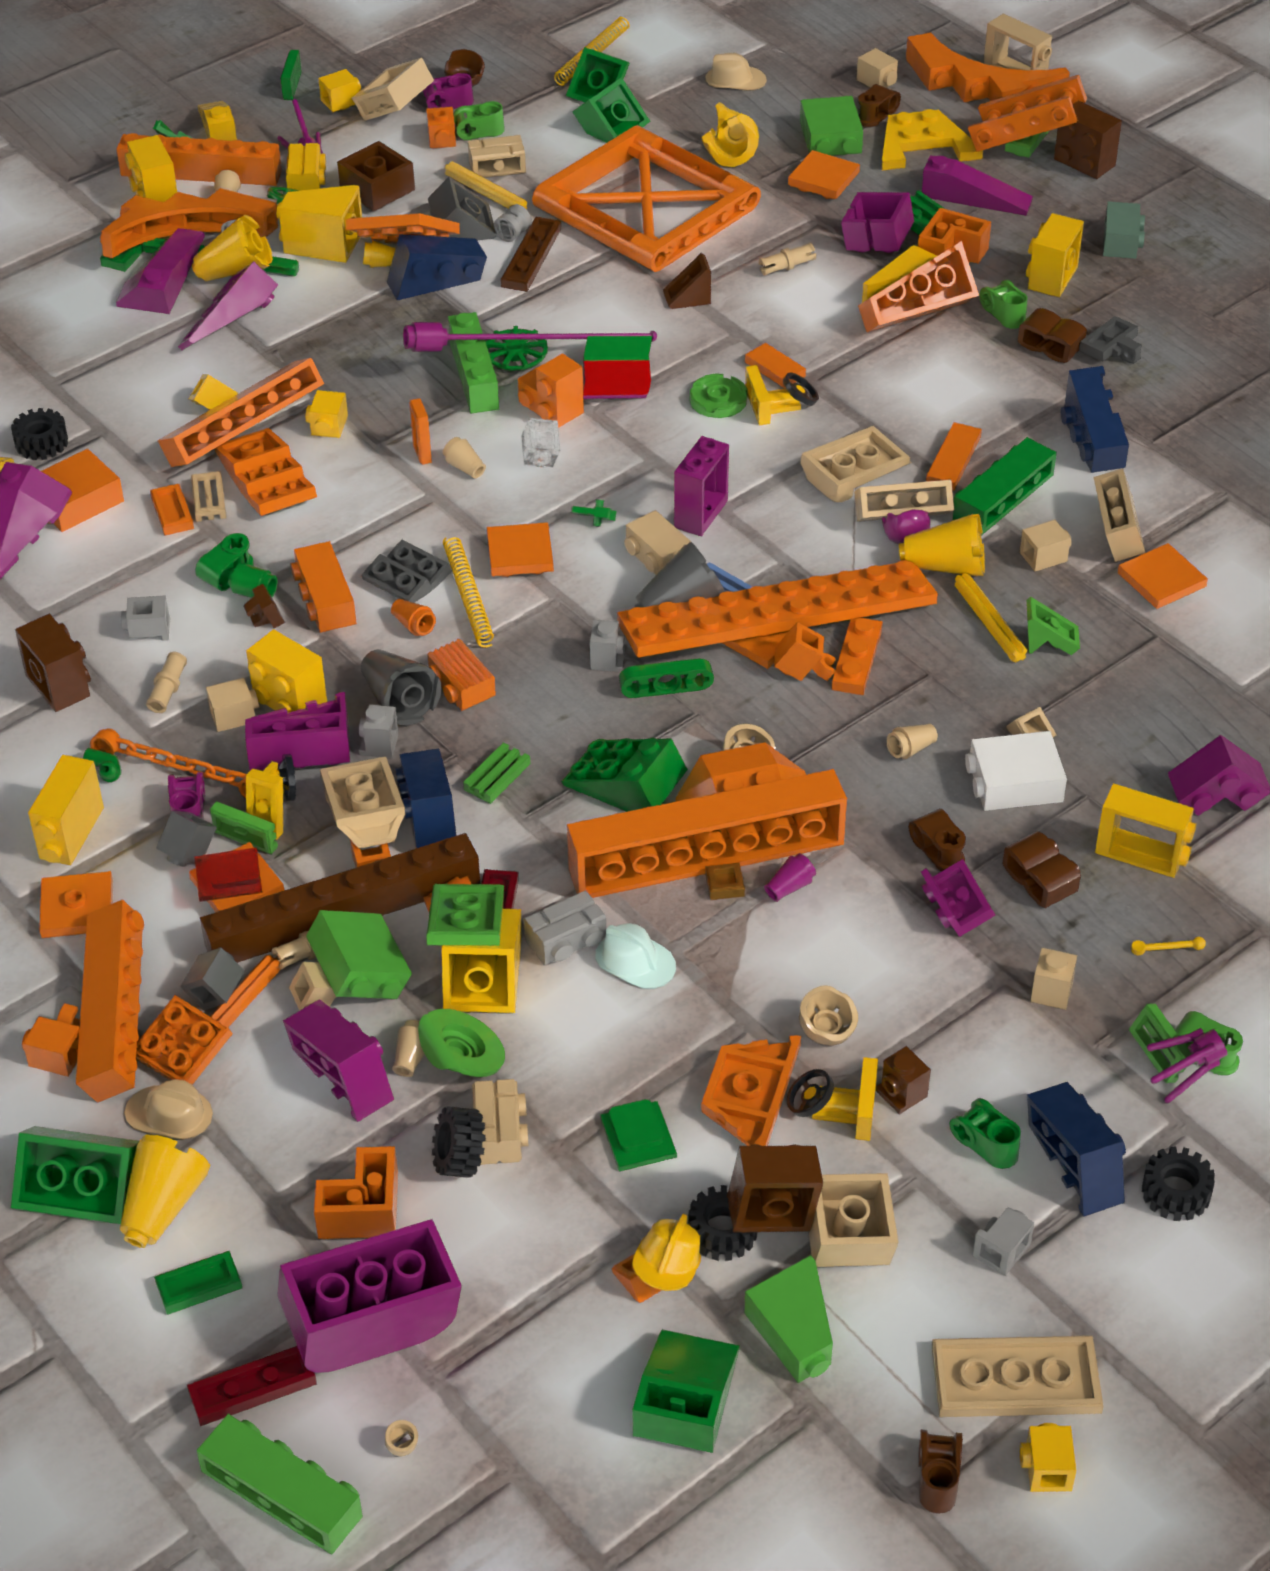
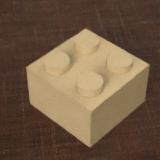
(854, 1221)

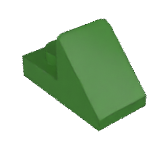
(1050, 626)

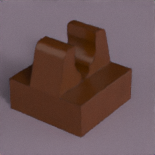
(263, 608)

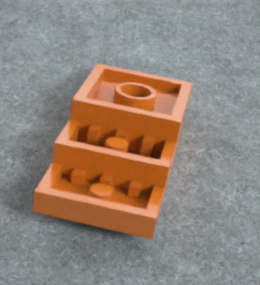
(265, 471)

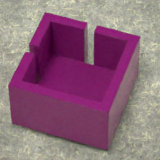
(877, 221)

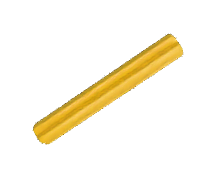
(483, 186)
(990, 617)

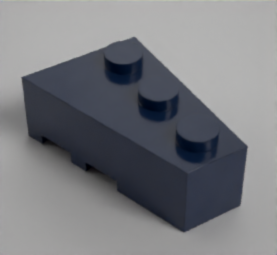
(434, 264)
(1081, 1143)

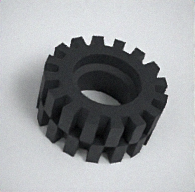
(39, 434)
(458, 1142)
(1173, 1200)
(712, 1239)

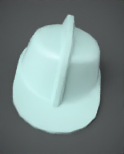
(635, 957)

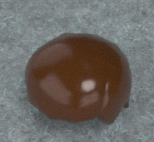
(465, 62)

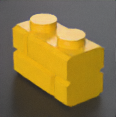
(305, 167)

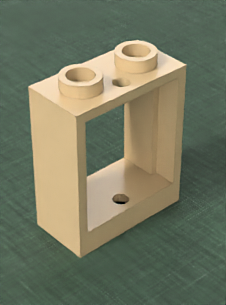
(998, 40)
(393, 89)

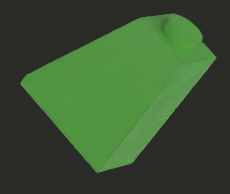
(793, 1319)

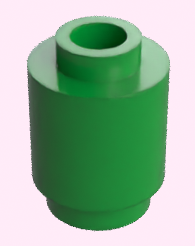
(247, 577)

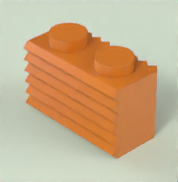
(461, 675)

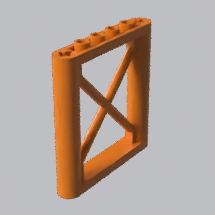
(561, 198)

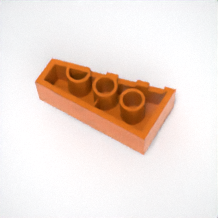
(928, 289)

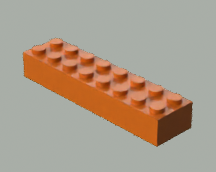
(708, 830)

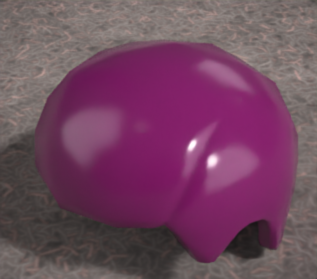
(905, 524)

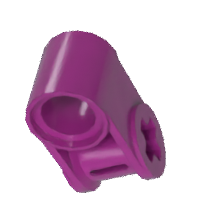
(451, 91)
(187, 794)

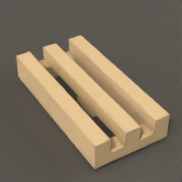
(210, 510)

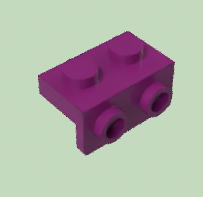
(959, 898)

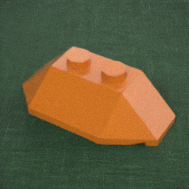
(736, 770)

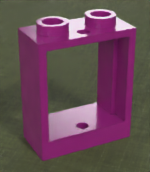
(701, 484)

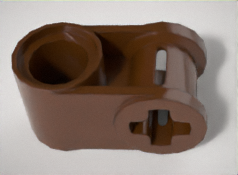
(877, 105)
(938, 838)
(939, 1464)

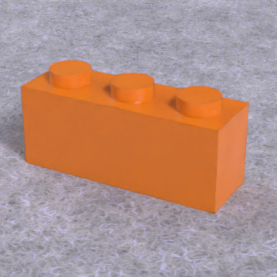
(323, 587)

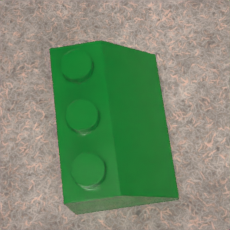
(72, 1174)

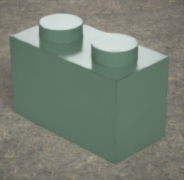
(1123, 230)

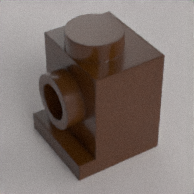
(904, 1080)

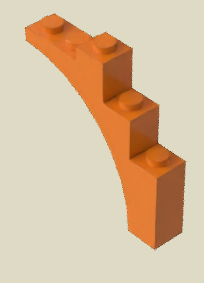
(972, 80)
(148, 219)

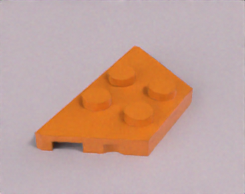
(750, 1087)

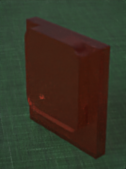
(228, 874)

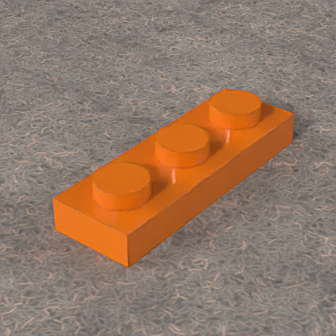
(857, 656)

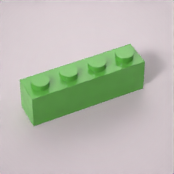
(474, 364)
(280, 1483)

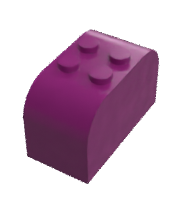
(369, 1297)

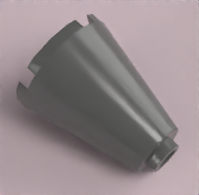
(681, 580)
(401, 684)

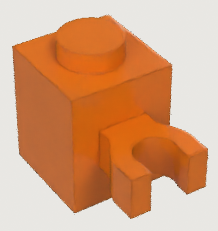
(802, 652)
(54, 1043)

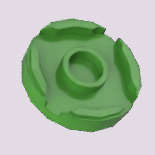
(718, 396)

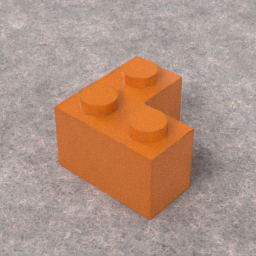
(952, 227)
(554, 390)
(363, 1204)

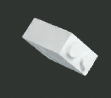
(1016, 770)

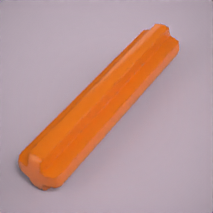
(247, 990)

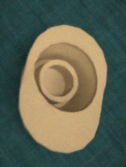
(734, 72)
(169, 1110)

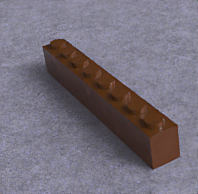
(371, 888)

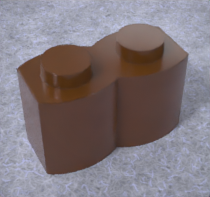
(1050, 334)
(1042, 869)

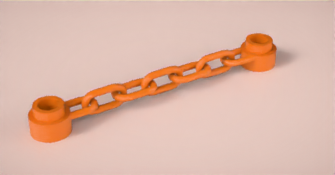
(109, 741)

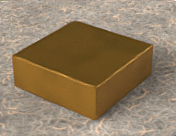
(725, 881)

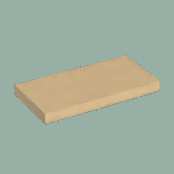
(1016, 1376)

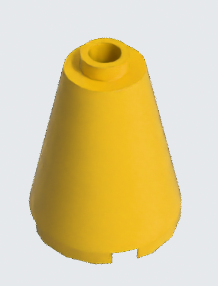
(233, 251)
(948, 547)
(159, 1188)

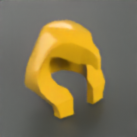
(735, 138)

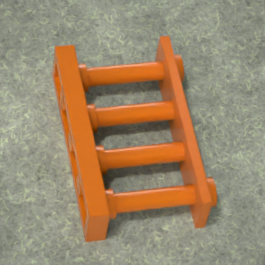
(1027, 113)

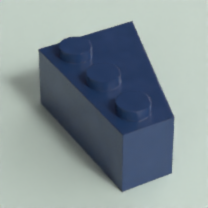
(1092, 422)
(426, 796)

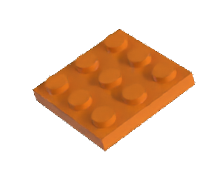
(390, 227)

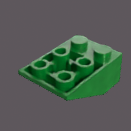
(628, 772)
(684, 1390)

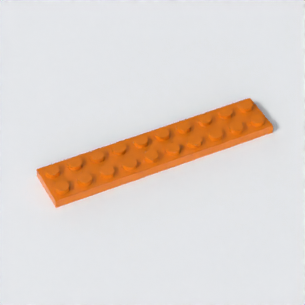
(775, 608)

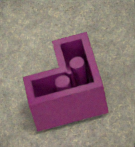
(1217, 773)

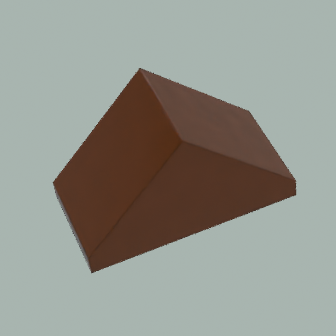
(691, 286)

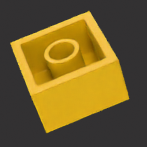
(151, 169)
(1054, 254)
(285, 673)

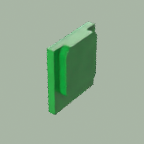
(638, 1134)

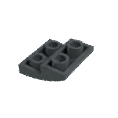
(407, 572)

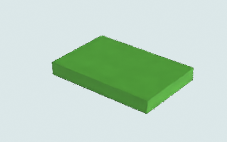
(465, 914)

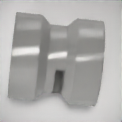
(512, 223)

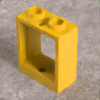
(1139, 849)

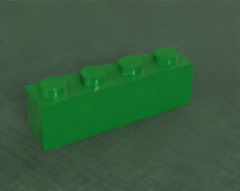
(1006, 483)

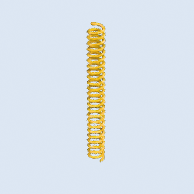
(591, 45)
(475, 627)

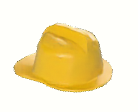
(668, 1255)

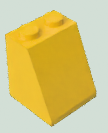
(316, 222)
(484, 975)

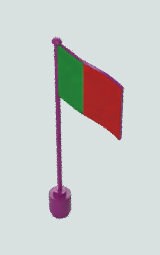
(612, 362)

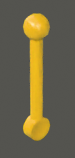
(1139, 947)

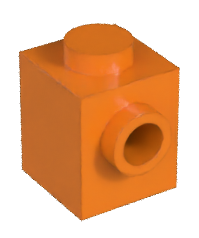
(441, 127)

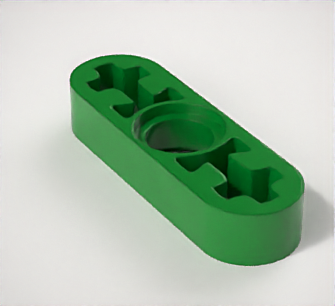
(689, 683)

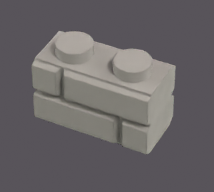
(565, 928)

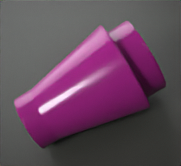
(792, 876)

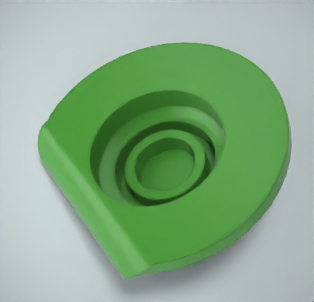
(460, 1043)

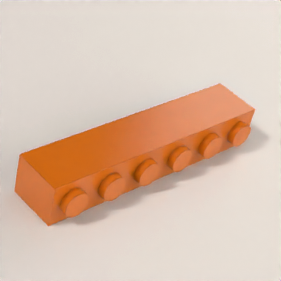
(205, 158)
(240, 412)
(110, 1001)

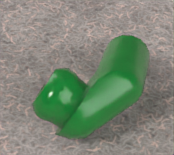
(108, 764)

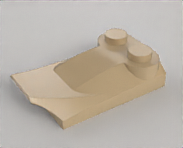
(851, 462)
(364, 801)

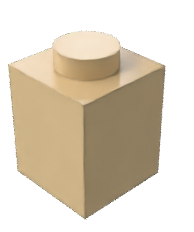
(877, 68)
(1045, 545)
(231, 703)
(1053, 978)

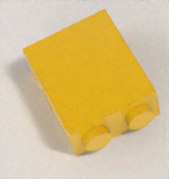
(66, 810)

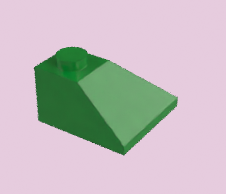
(594, 74)
(611, 112)

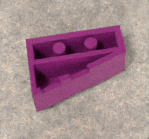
(310, 735)

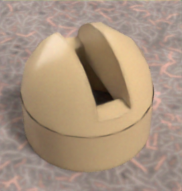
(396, 1432)

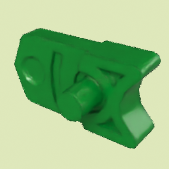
(598, 512)

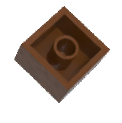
(1090, 142)
(379, 173)
(53, 662)
(774, 1188)

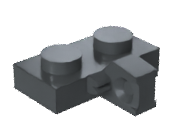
(1113, 339)

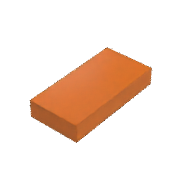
(774, 364)
(420, 431)
(171, 509)

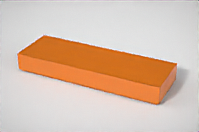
(954, 454)

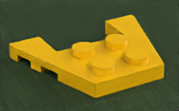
(923, 131)

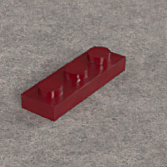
(250, 1385)

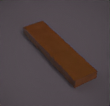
(531, 254)

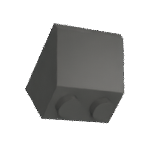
(460, 205)

